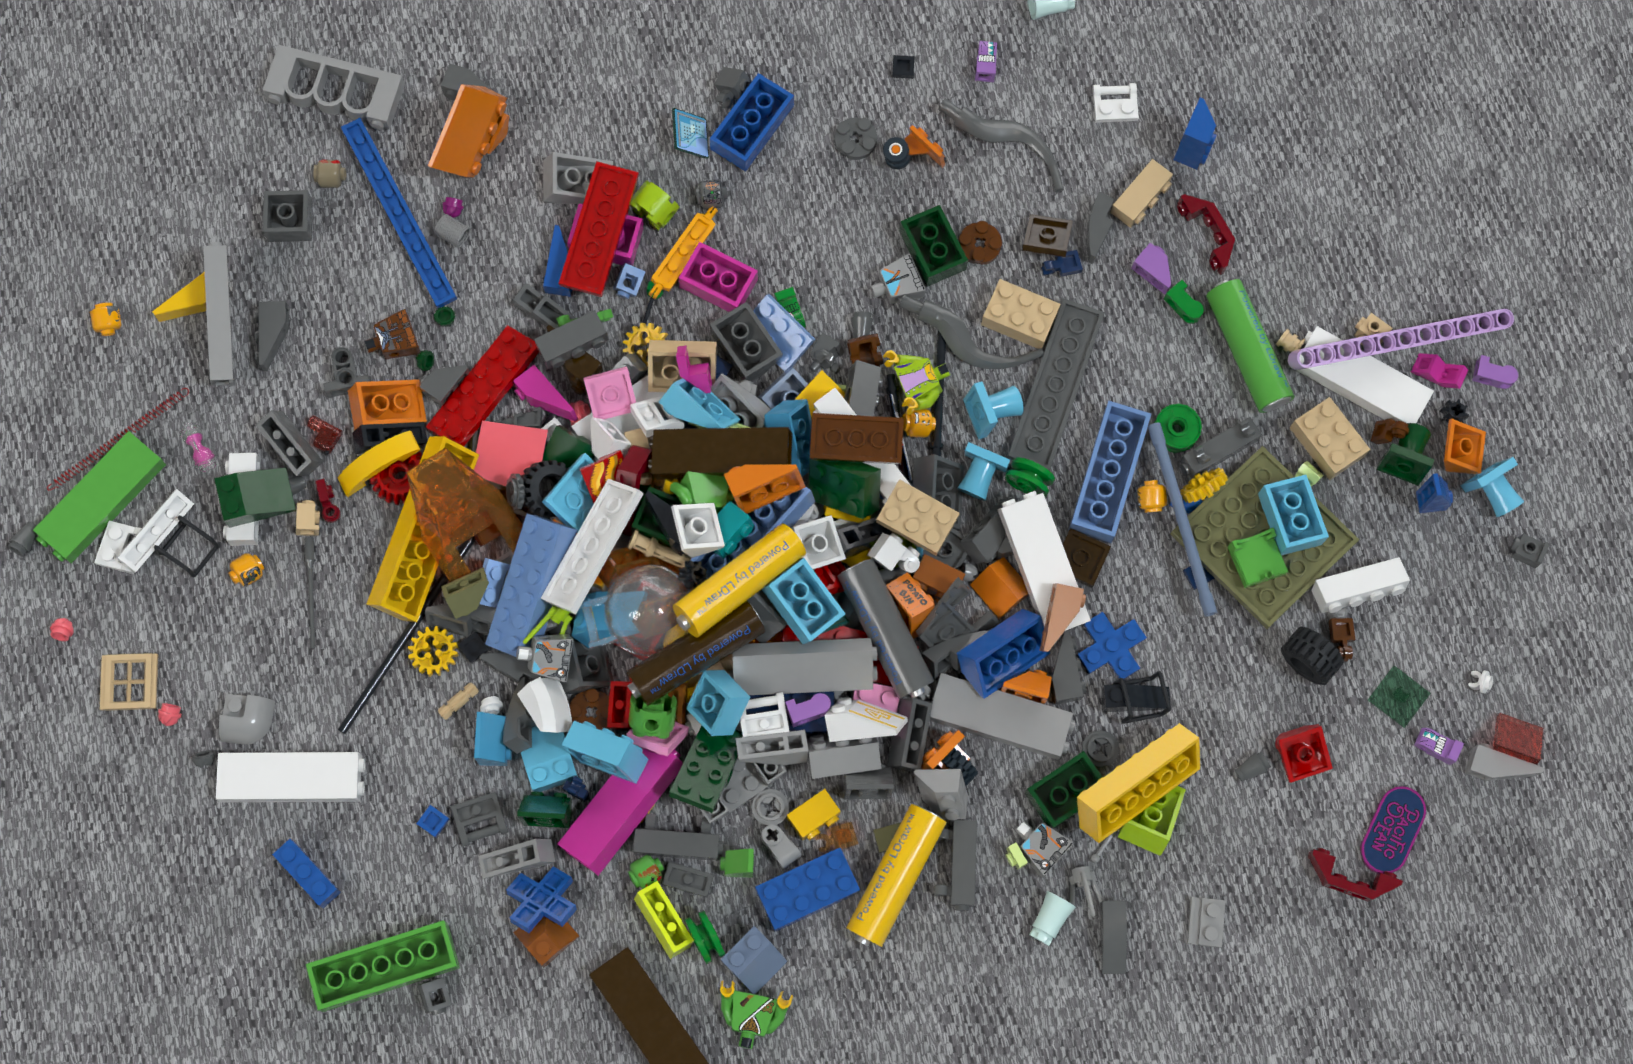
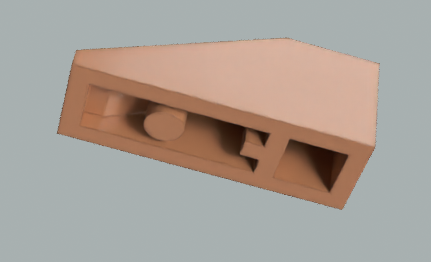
(1062, 609)

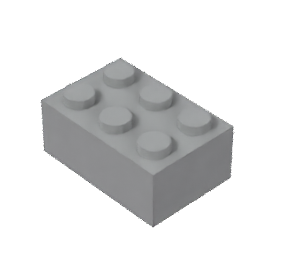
(842, 757)

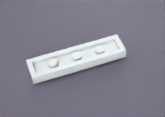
(154, 531)

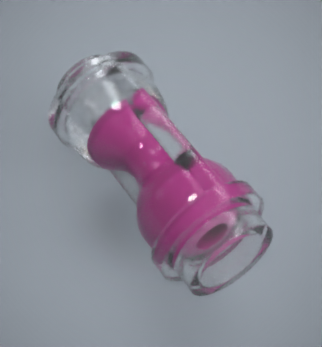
(202, 456)

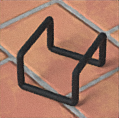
(162, 551)
(1130, 718)

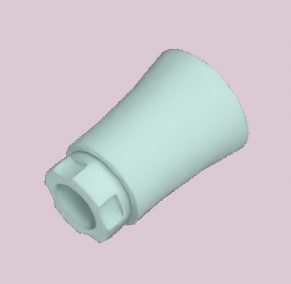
(1042, 8)
(1051, 918)

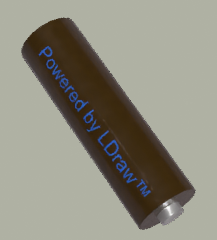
(693, 655)

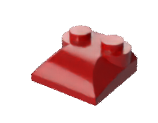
(1303, 752)

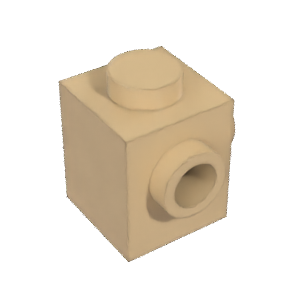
(1371, 326)

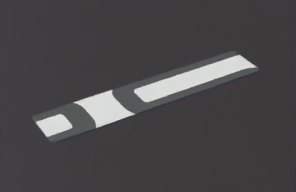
(904, 446)

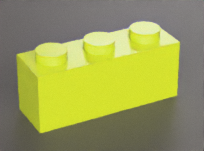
(663, 920)

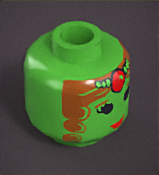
(645, 871)

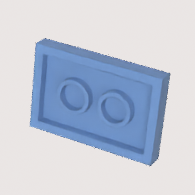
(785, 331)

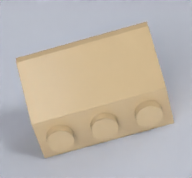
(663, 363)

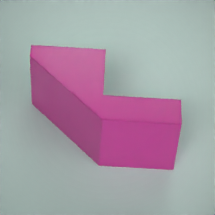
(1435, 370)
(697, 374)

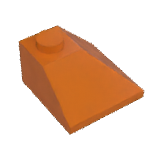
(1030, 686)

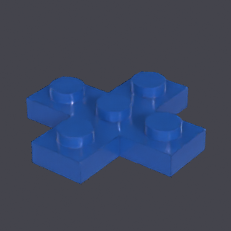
(1111, 646)
(541, 899)

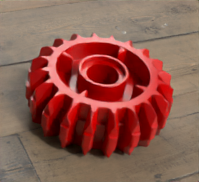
(391, 488)

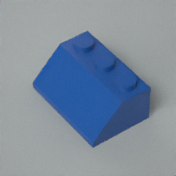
(1197, 137)

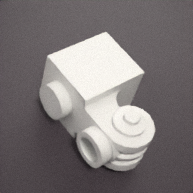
(890, 551)

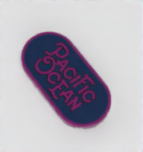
(1393, 830)

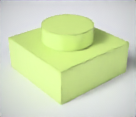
(1015, 856)

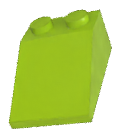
(1155, 824)

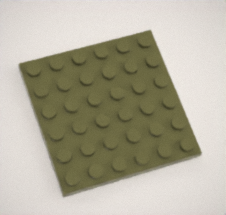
(1238, 514)

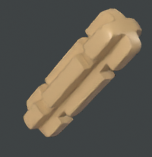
(458, 701)

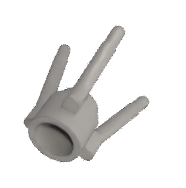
(1084, 879)

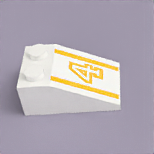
(861, 720)

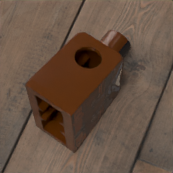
(394, 337)

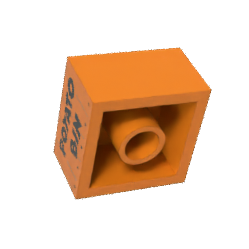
(911, 601)

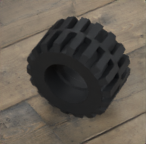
(532, 479)
(1312, 655)

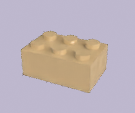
(1020, 314)
(1329, 438)
(917, 517)

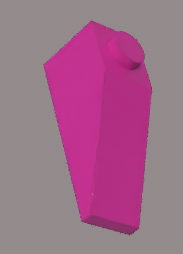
(541, 393)

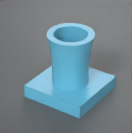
(986, 409)
(981, 471)
(1497, 488)

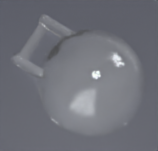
(639, 610)

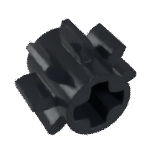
(1459, 409)
(692, 574)

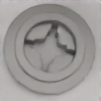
(766, 797)

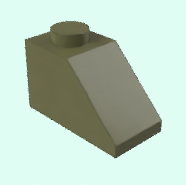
(465, 593)

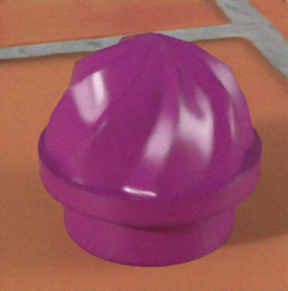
(452, 206)

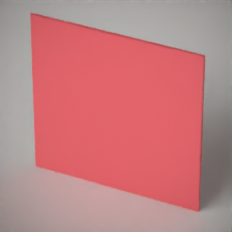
(508, 450)

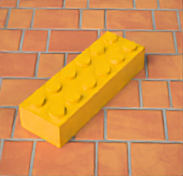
(1138, 782)

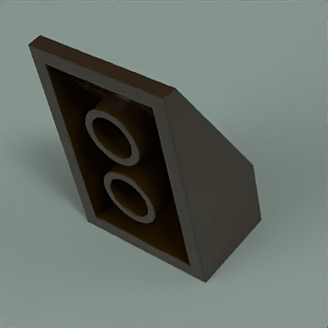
(579, 368)

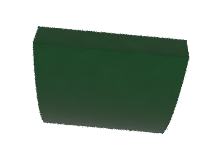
(566, 447)

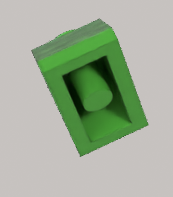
(738, 863)

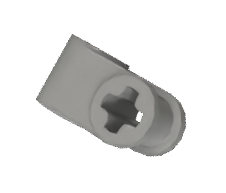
(781, 850)

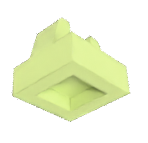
(1312, 473)

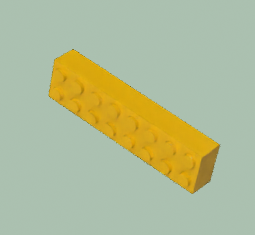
(408, 564)

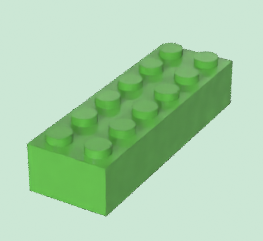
(382, 966)

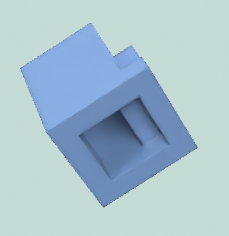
(632, 274)

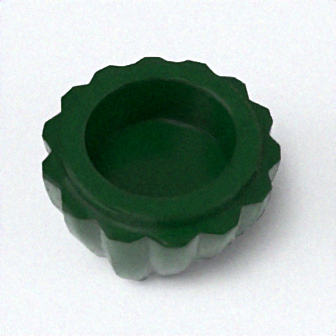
(444, 316)
(425, 360)

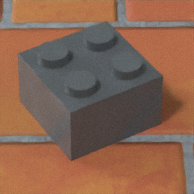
(287, 216)

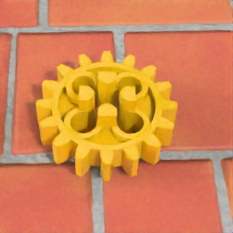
(636, 339)
(1204, 485)
(445, 657)

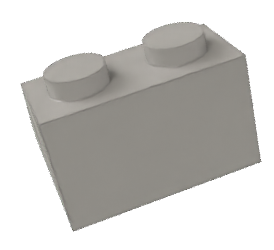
(943, 792)

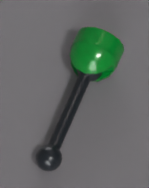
(650, 285)

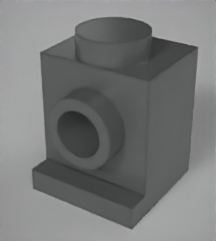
(1522, 554)
(438, 987)

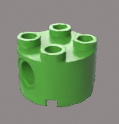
(653, 720)

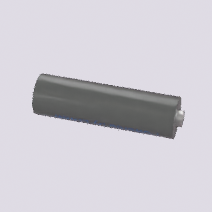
(886, 629)

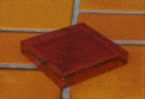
(1518, 738)

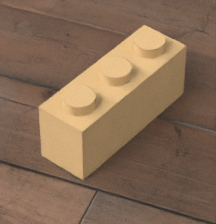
(1142, 194)

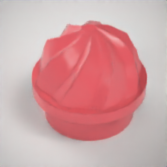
(61, 629)
(169, 714)

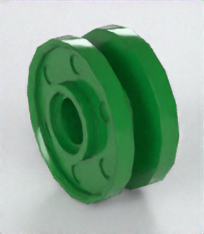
(1189, 422)
(1029, 476)
(705, 937)

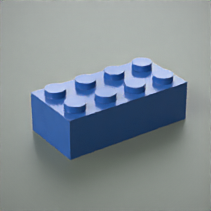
(752, 122)
(807, 889)

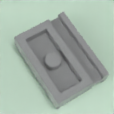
(1206, 922)

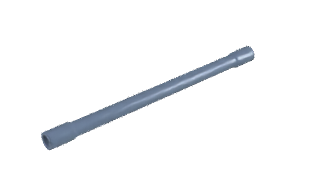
(1205, 596)

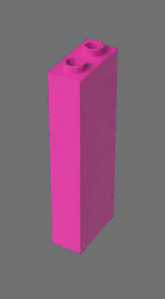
(618, 811)

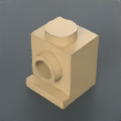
(307, 518)

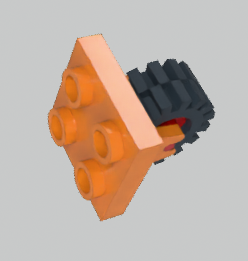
(950, 756)

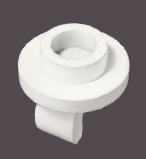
(1484, 683)

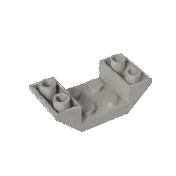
(746, 782)

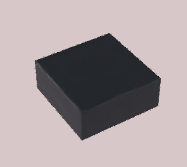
(903, 66)
(473, 647)

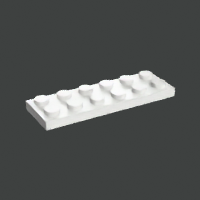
(592, 546)

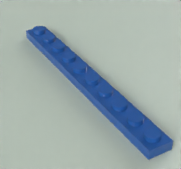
(399, 213)

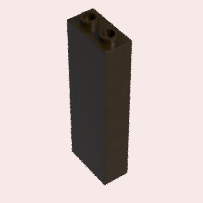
(716, 450)
(645, 1012)

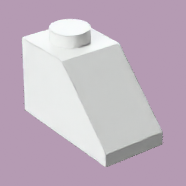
(607, 438)

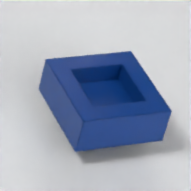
(433, 821)

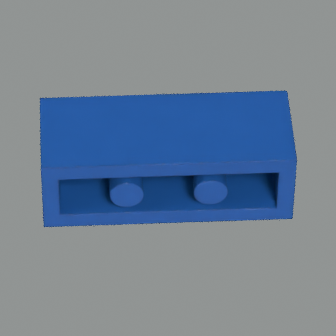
(306, 873)

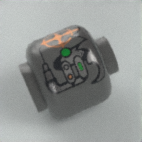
(711, 194)

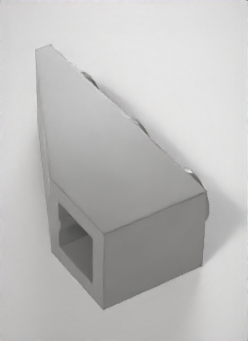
(1493, 765)

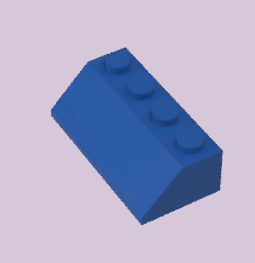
(1003, 652)

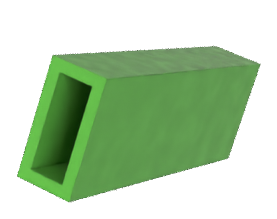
(98, 498)

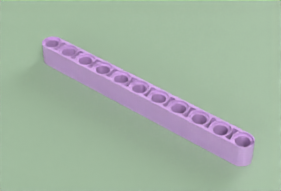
(1392, 341)

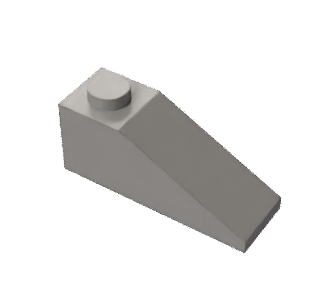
(774, 748)
(517, 858)

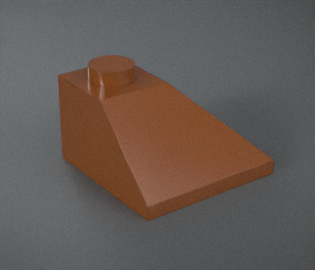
(547, 940)

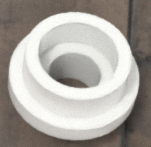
(491, 705)

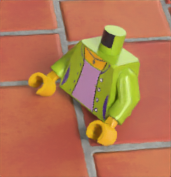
(917, 379)

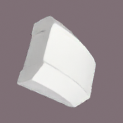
(547, 705)

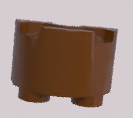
(865, 349)

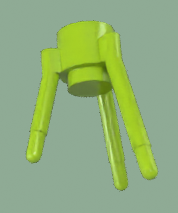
(555, 614)

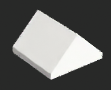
(698, 528)
(820, 542)

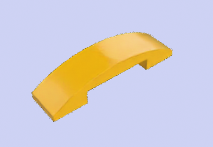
(377, 459)

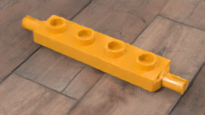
(677, 258)

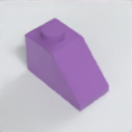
(1154, 267)

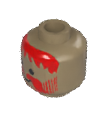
(329, 173)

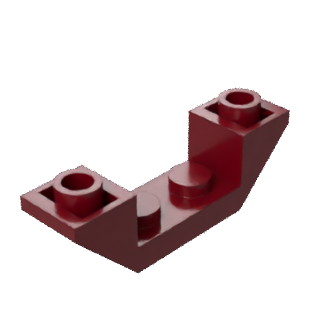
(1193, 207)
(630, 474)
(1323, 865)

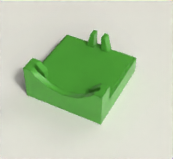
(1257, 558)

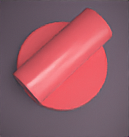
(581, 410)

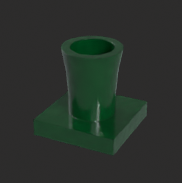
(1406, 458)

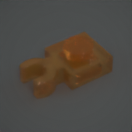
(841, 837)

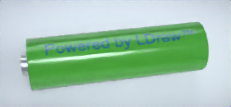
(1249, 345)

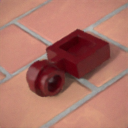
(325, 494)

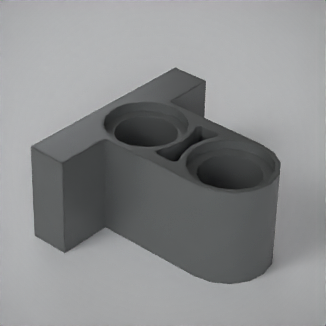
(341, 371)

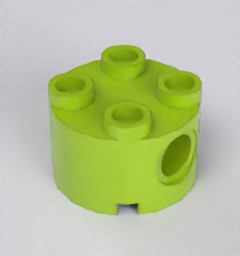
(654, 204)

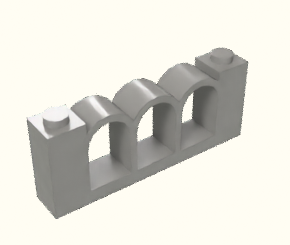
(285, 70)

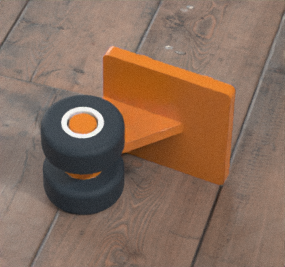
(899, 150)

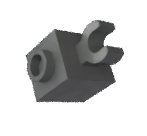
(731, 85)

